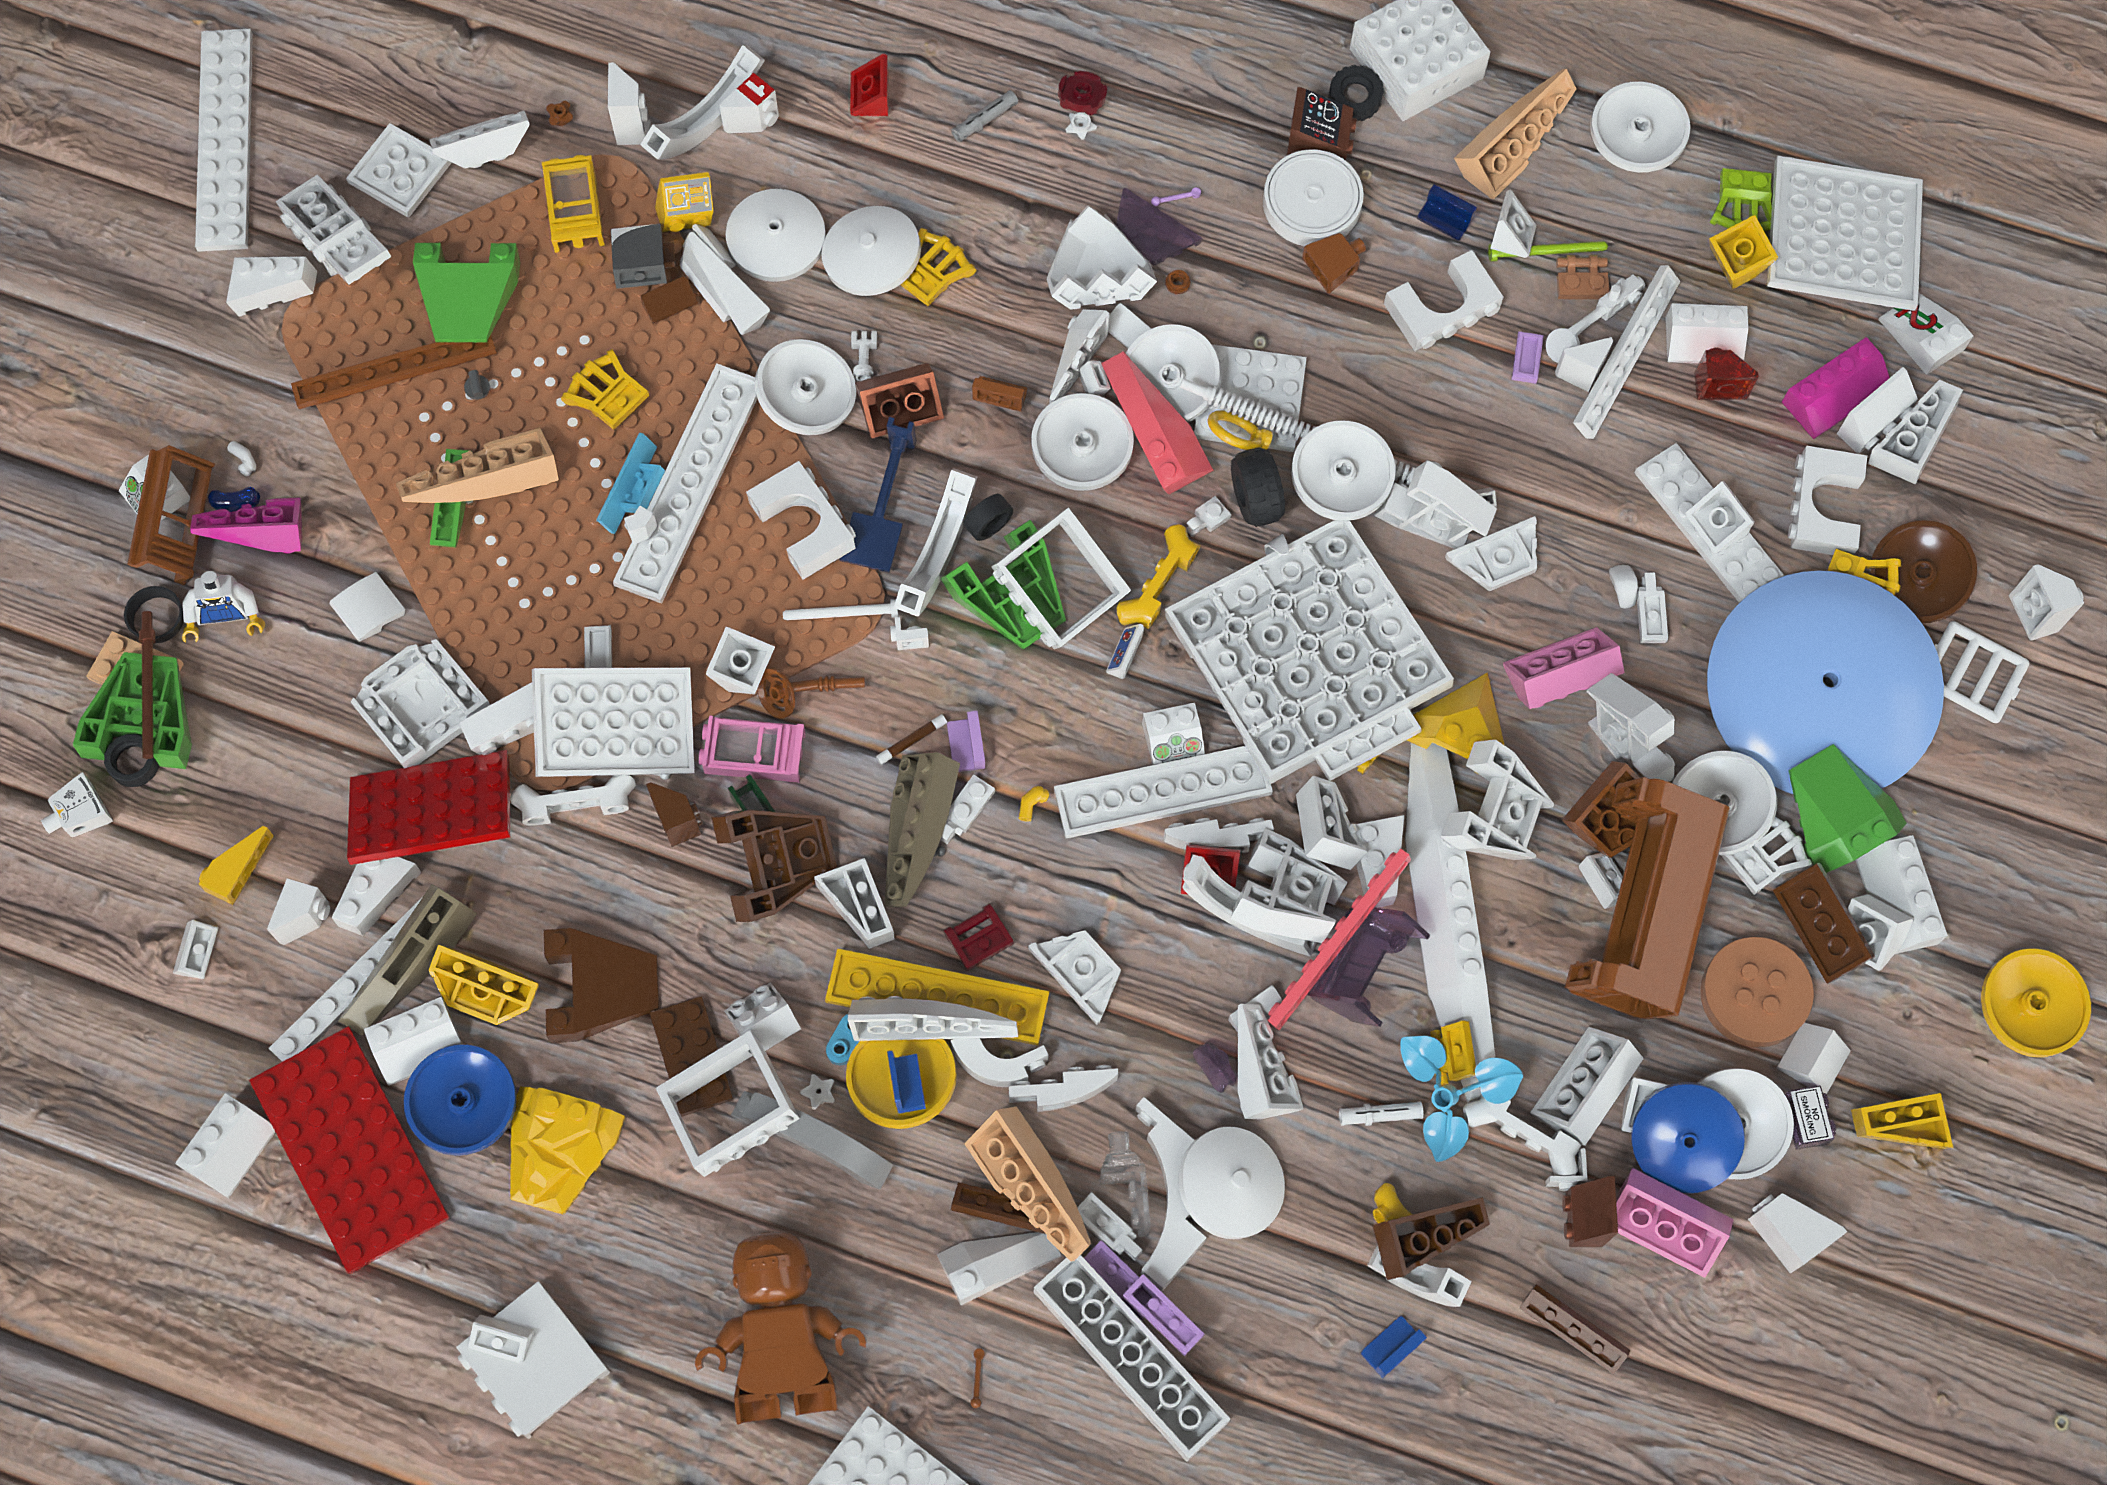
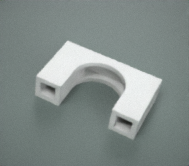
(1425, 326)
(797, 488)
(1809, 528)

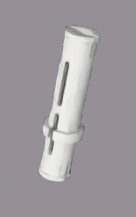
(1381, 1113)

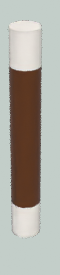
(911, 739)

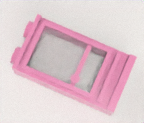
(752, 748)

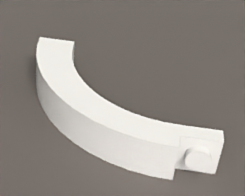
(705, 118)
(933, 561)
(1220, 899)

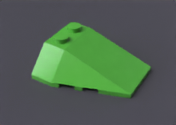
(1841, 809)

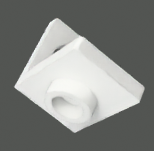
(1566, 1182)

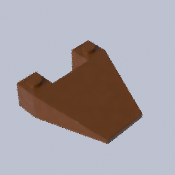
(781, 856)
(608, 984)

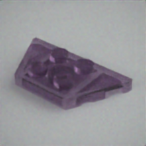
(1151, 230)

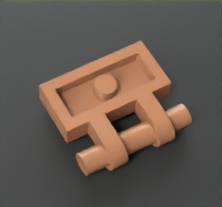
(1582, 284)

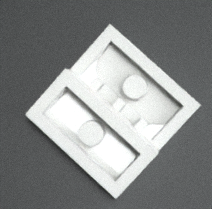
(367, 606)

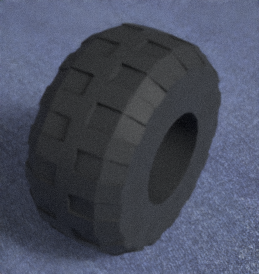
(1257, 487)

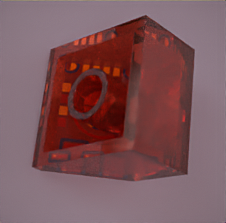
(1723, 376)

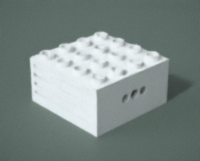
(1419, 52)

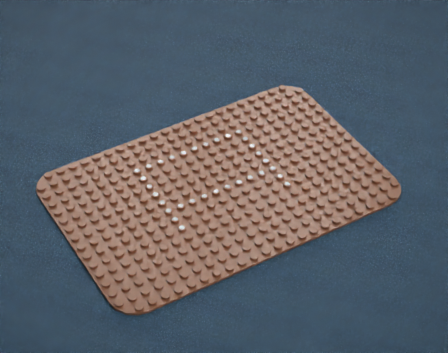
(537, 559)

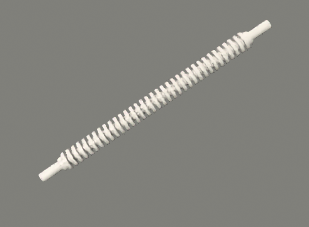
(1209, 394)

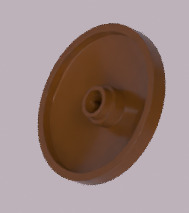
(1935, 568)

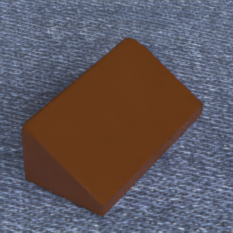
(668, 299)

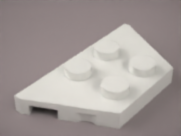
(1499, 556)
(1081, 970)

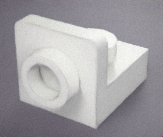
(911, 638)

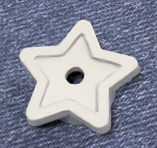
(1084, 119)
(825, 1095)

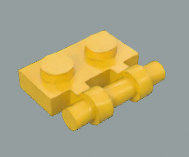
(1459, 1051)

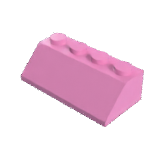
(1564, 667)
(1671, 1222)

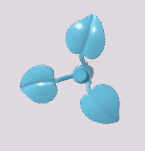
(1442, 1131)

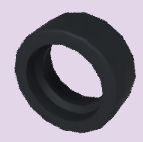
(988, 517)
(112, 754)

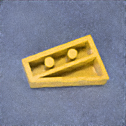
(1906, 1121)

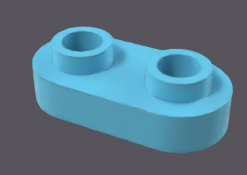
(841, 1037)

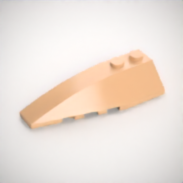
(1506, 143)
(495, 471)
(1028, 1176)

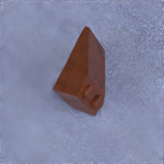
(1591, 1213)

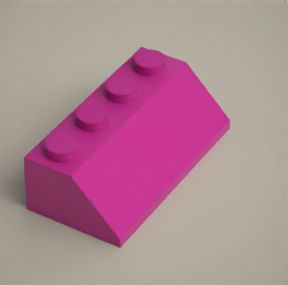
(1836, 388)

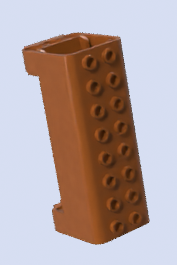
(1657, 901)

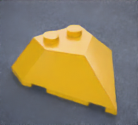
(1460, 719)

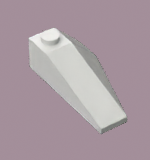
(1082, 342)
(1262, 1079)
(992, 1262)

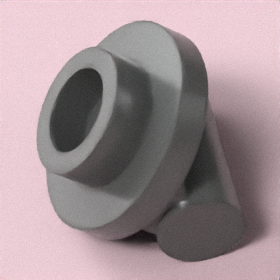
(476, 386)

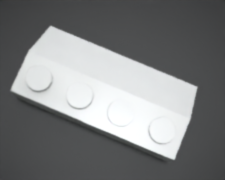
(1899, 879)
(1587, 1084)

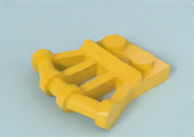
(928, 282)
(613, 403)
(1854, 565)

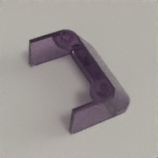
(1355, 965)

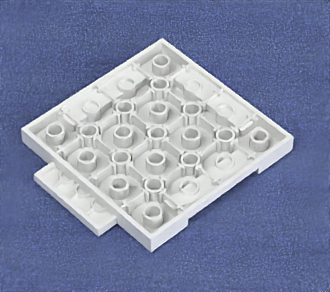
(1312, 654)

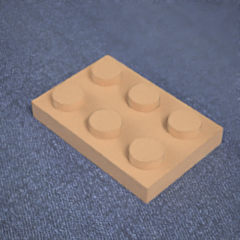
(111, 653)

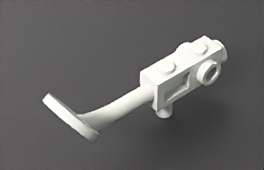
(1620, 295)

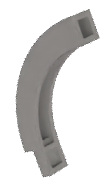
(820, 1139)

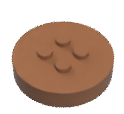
(1757, 992)

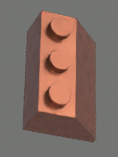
(903, 395)

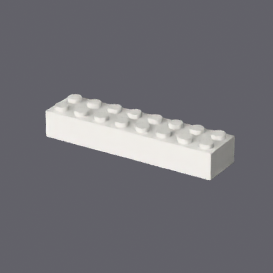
(1131, 1356)

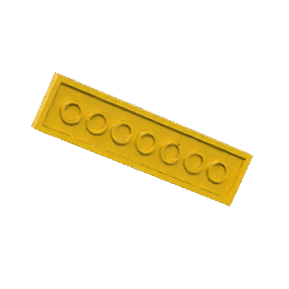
(865, 975)

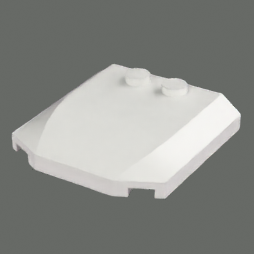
(418, 702)

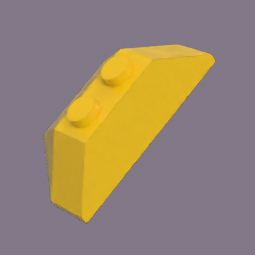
(481, 986)

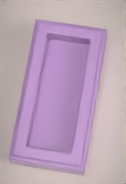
(1527, 357)

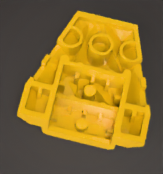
(557, 1146)

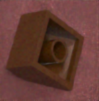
(676, 814)

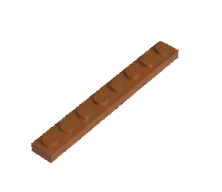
(387, 370)

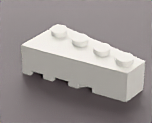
(1913, 440)

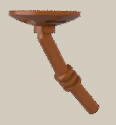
(785, 689)

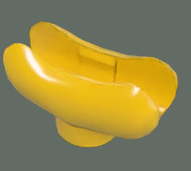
(1388, 1204)

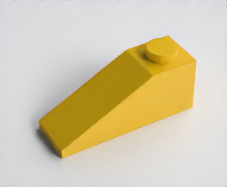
(233, 868)

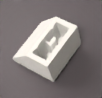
(764, 1015)

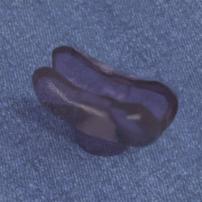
(1215, 1066)

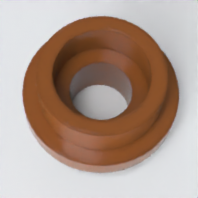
(1177, 275)

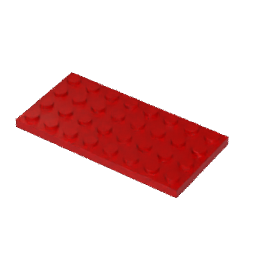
(349, 1150)

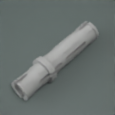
(976, 121)

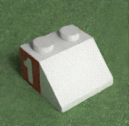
(749, 107)

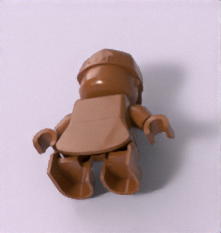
(779, 1335)

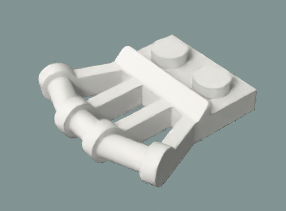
(1758, 868)

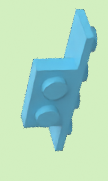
(633, 485)

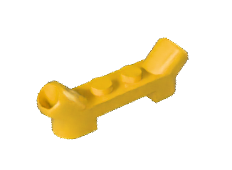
(1147, 607)

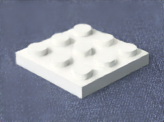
(398, 170)

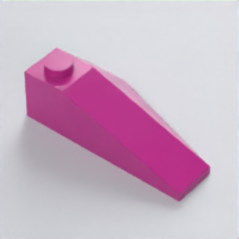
(265, 527)

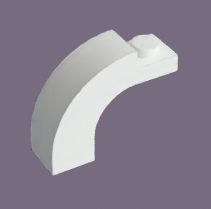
(994, 1070)
(1428, 1282)

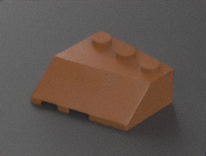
(1594, 817)

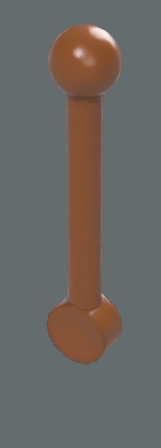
(978, 1355)

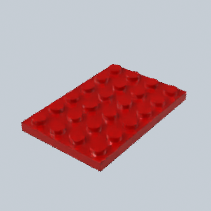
(429, 807)

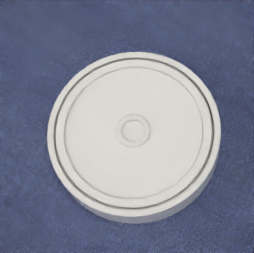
(1312, 196)

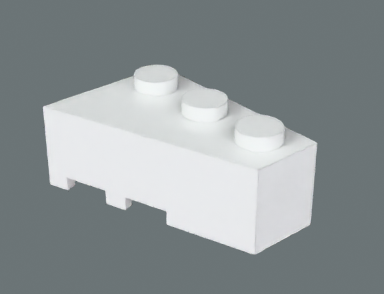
(267, 280)

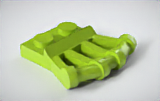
(1743, 188)

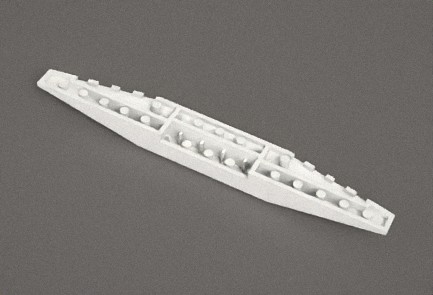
(1446, 905)

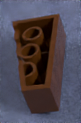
(1422, 1236)

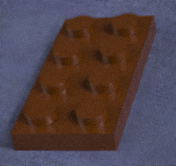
(1823, 923)
(684, 1040)

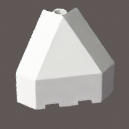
(1097, 264)

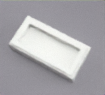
(598, 646)

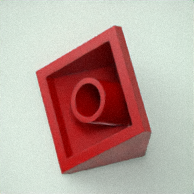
(870, 88)
(1222, 862)

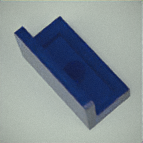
(1447, 213)

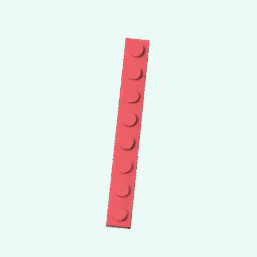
(1344, 931)

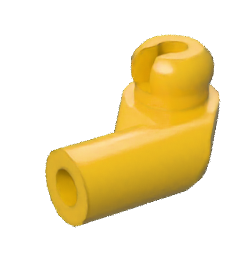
(1033, 796)

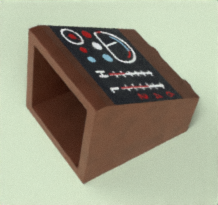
(1321, 125)

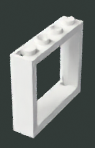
(1093, 556)
(705, 1072)

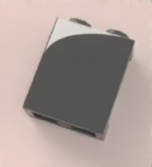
(638, 256)

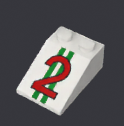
(1928, 333)

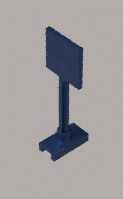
(875, 536)

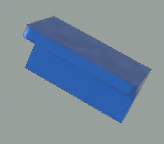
(906, 1082)
(1392, 1346)

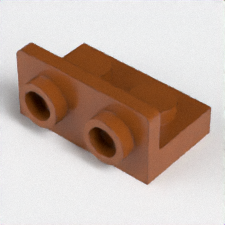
(999, 393)

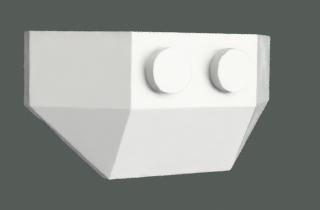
(482, 141)

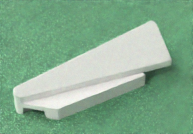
(721, 286)

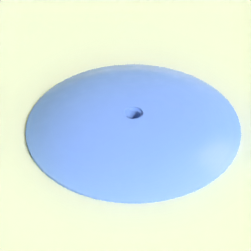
(1837, 626)

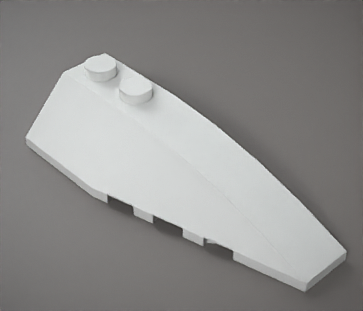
(923, 1019)

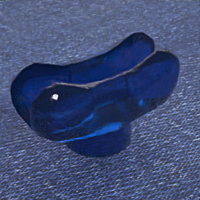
(233, 500)

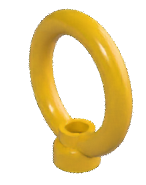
(1258, 438)

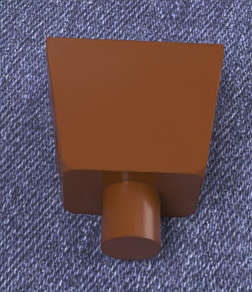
(1333, 259)

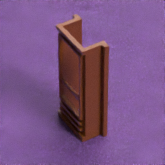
(147, 543)

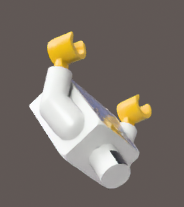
(217, 601)

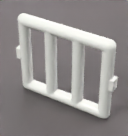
(1999, 653)

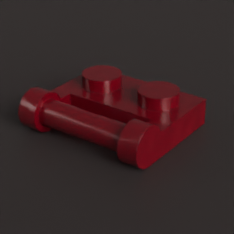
(982, 944)

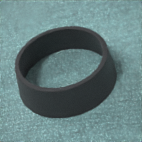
(144, 595)

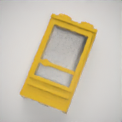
(572, 200)

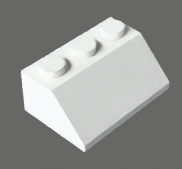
(626, 108)
(1702, 327)
(1878, 412)
(2045, 601)
(410, 1037)
(226, 1145)

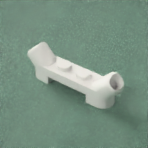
(537, 808)
(1559, 1148)

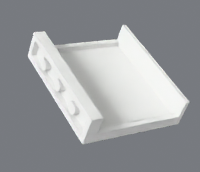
(554, 1368)

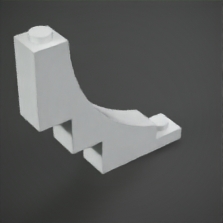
(1179, 1237)

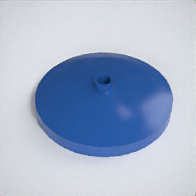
(444, 1081)
(1685, 1112)

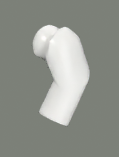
(248, 465)

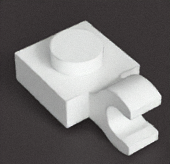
(1209, 515)

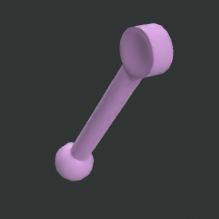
(1195, 193)

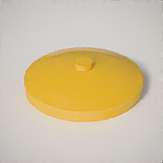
(2036, 1003)
(871, 1082)

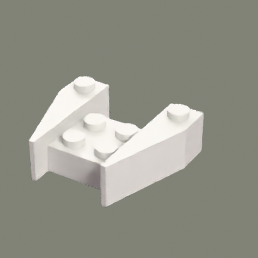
(1437, 507)
(1632, 727)
(1507, 808)
(1296, 894)

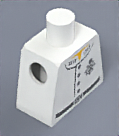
(76, 808)

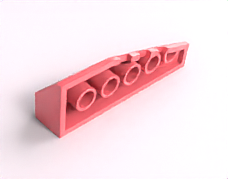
(1158, 426)

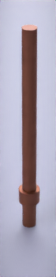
(147, 639)

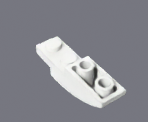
(1207, 833)
(1076, 1088)

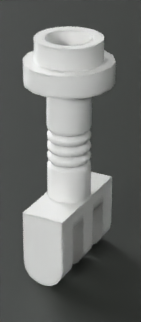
(863, 370)

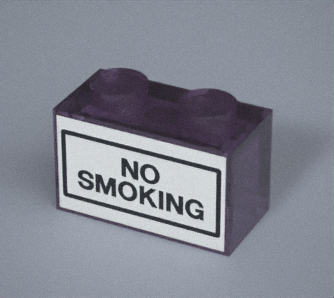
(1810, 1117)

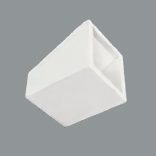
(1793, 1230)

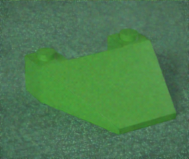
(465, 297)
(991, 600)
(118, 712)

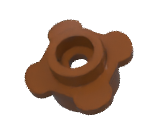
(559, 119)

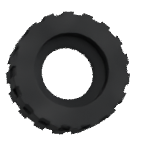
(1361, 76)

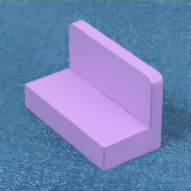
(967, 742)

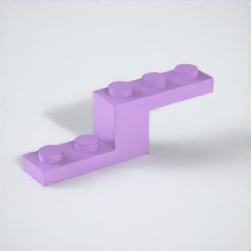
(1144, 1298)

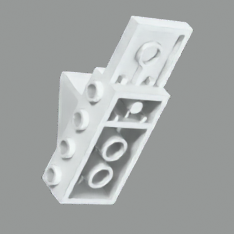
(331, 230)

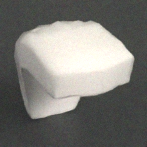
(1625, 585)

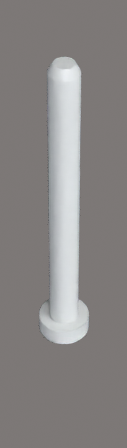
(843, 611)

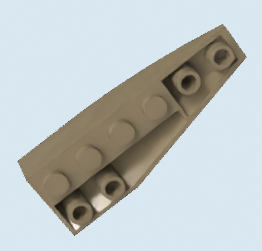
(917, 821)
(407, 961)

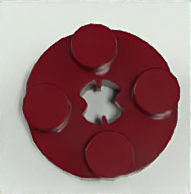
(1088, 102)

